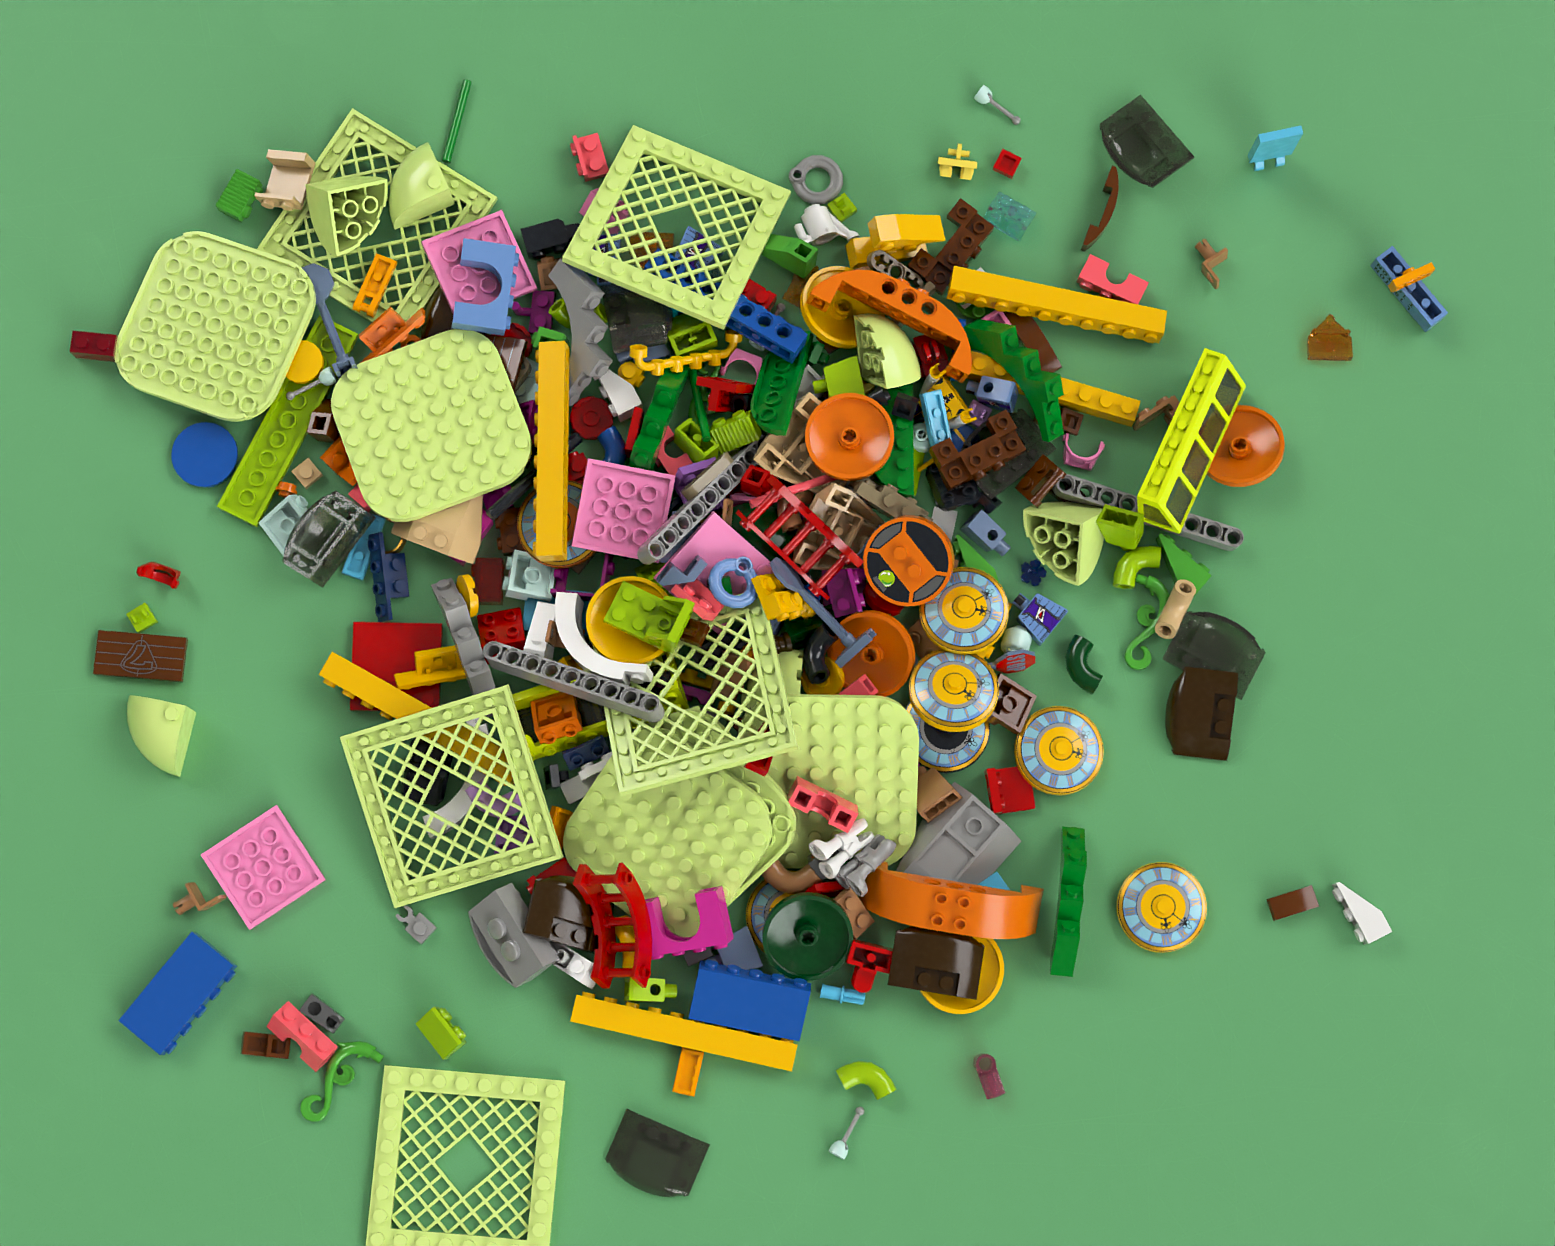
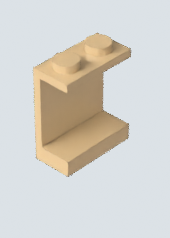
(287, 180)

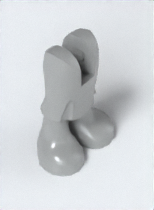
(855, 871)

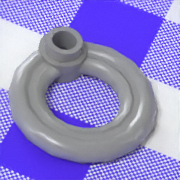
(805, 193)

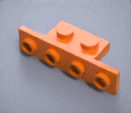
(388, 331)

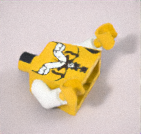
(955, 407)

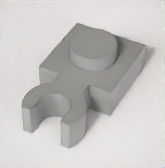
(419, 926)

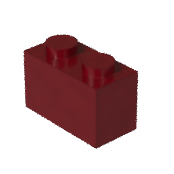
(93, 346)

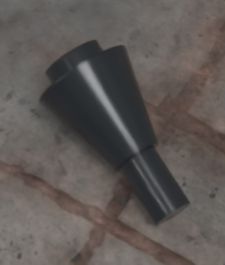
(880, 395)

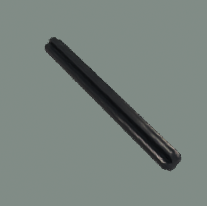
(524, 484)

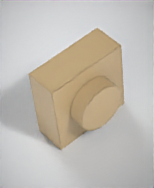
(307, 473)

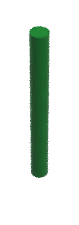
(456, 121)
(699, 405)

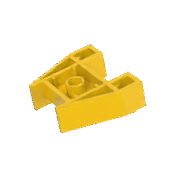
(896, 235)

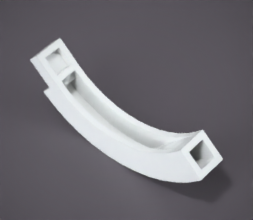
(569, 626)
(458, 807)

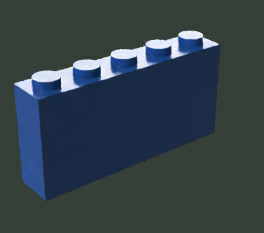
(178, 994)
(750, 1000)

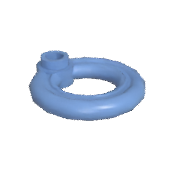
(719, 592)

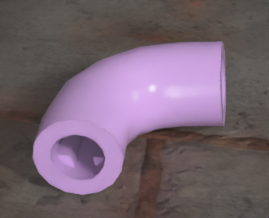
(498, 805)

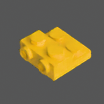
(776, 599)

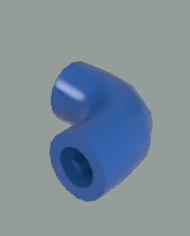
(613, 446)

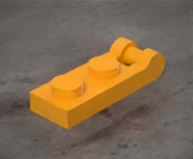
(375, 284)

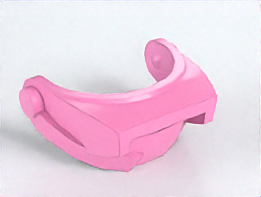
(739, 354)
(1080, 462)

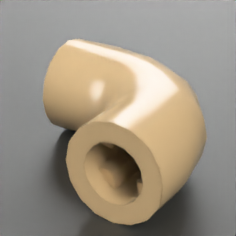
(1175, 609)

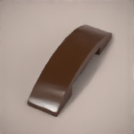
(1111, 187)
(1033, 338)

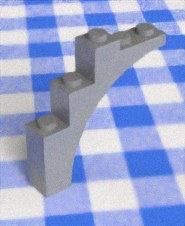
(587, 328)
(464, 636)

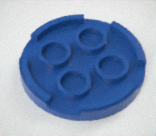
(204, 455)

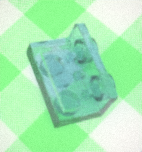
(1009, 216)

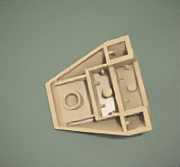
(787, 455)
(846, 516)
(450, 531)

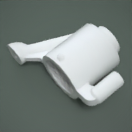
(821, 226)

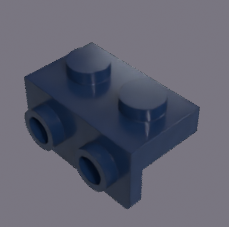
(585, 752)

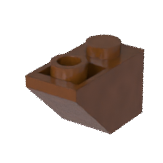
(322, 423)

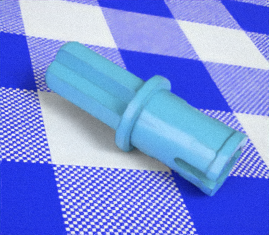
(842, 994)

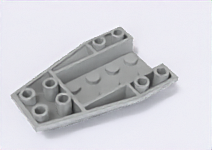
(960, 843)

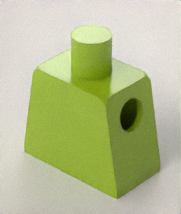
(840, 378)
(1121, 526)
(635, 992)

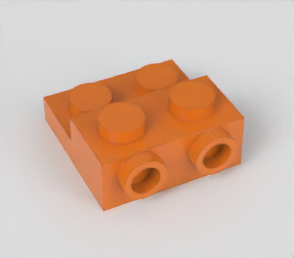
(555, 717)

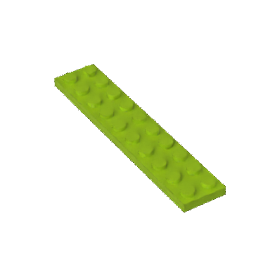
(280, 436)

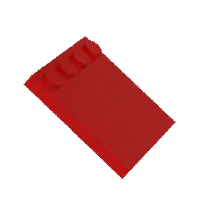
(390, 650)

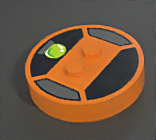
(908, 560)

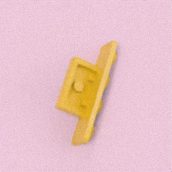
(432, 667)

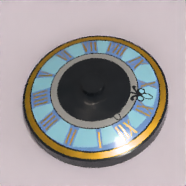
(949, 750)

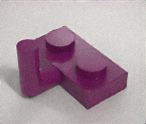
(539, 310)

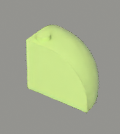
(418, 188)
(346, 210)
(884, 352)
(1065, 538)
(791, 671)
(160, 731)

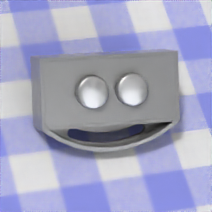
(499, 932)

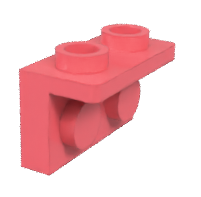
(590, 156)
(705, 604)

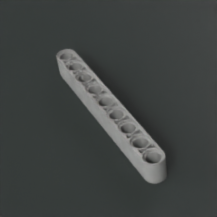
(1117, 497)
(699, 505)
(580, 687)

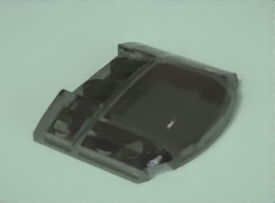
(1143, 143)
(635, 318)
(1030, 435)
(325, 536)
(1215, 644)
(655, 1156)

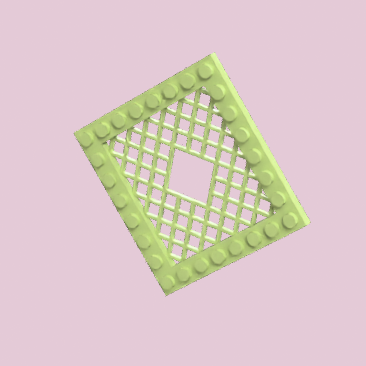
(639, 142)
(286, 227)
(779, 740)
(383, 830)
(395, 1083)

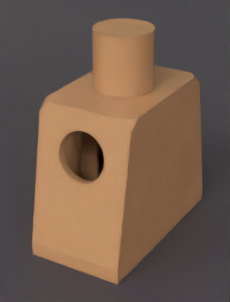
(934, 794)

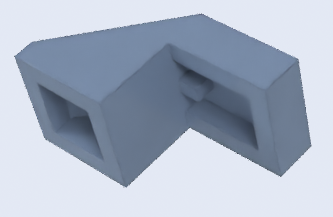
(673, 575)

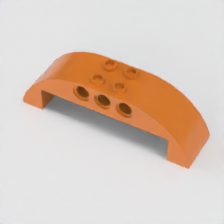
(868, 288)
(952, 905)

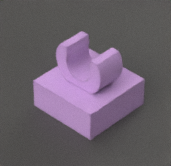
(979, 411)

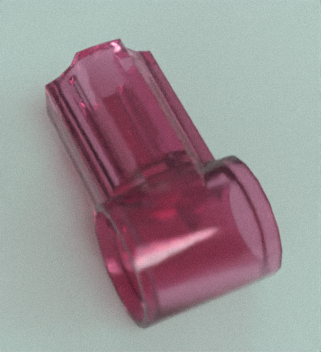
(989, 1078)

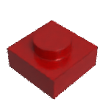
(1007, 163)

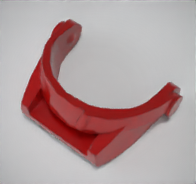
(149, 571)

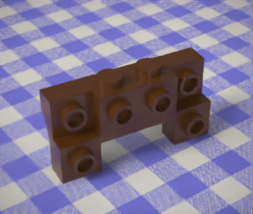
(959, 249)
(981, 457)

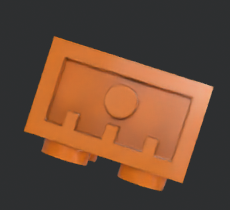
(339, 462)

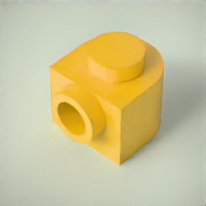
(631, 374)

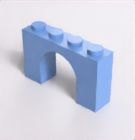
(499, 260)

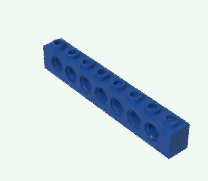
(748, 326)

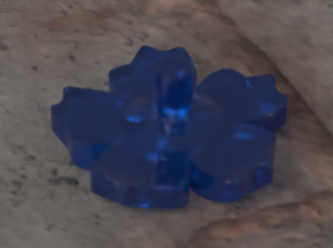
(1032, 572)

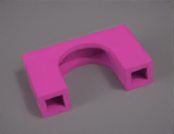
(713, 929)

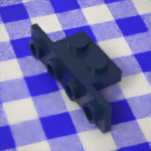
(388, 576)

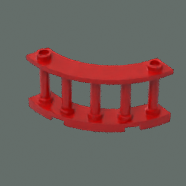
(813, 522)
(604, 924)

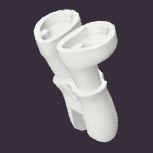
(845, 843)

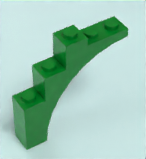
(1023, 364)
(657, 418)
(1070, 902)

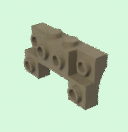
(887, 499)

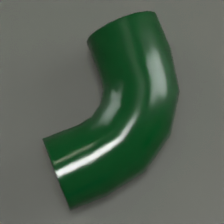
(1078, 665)

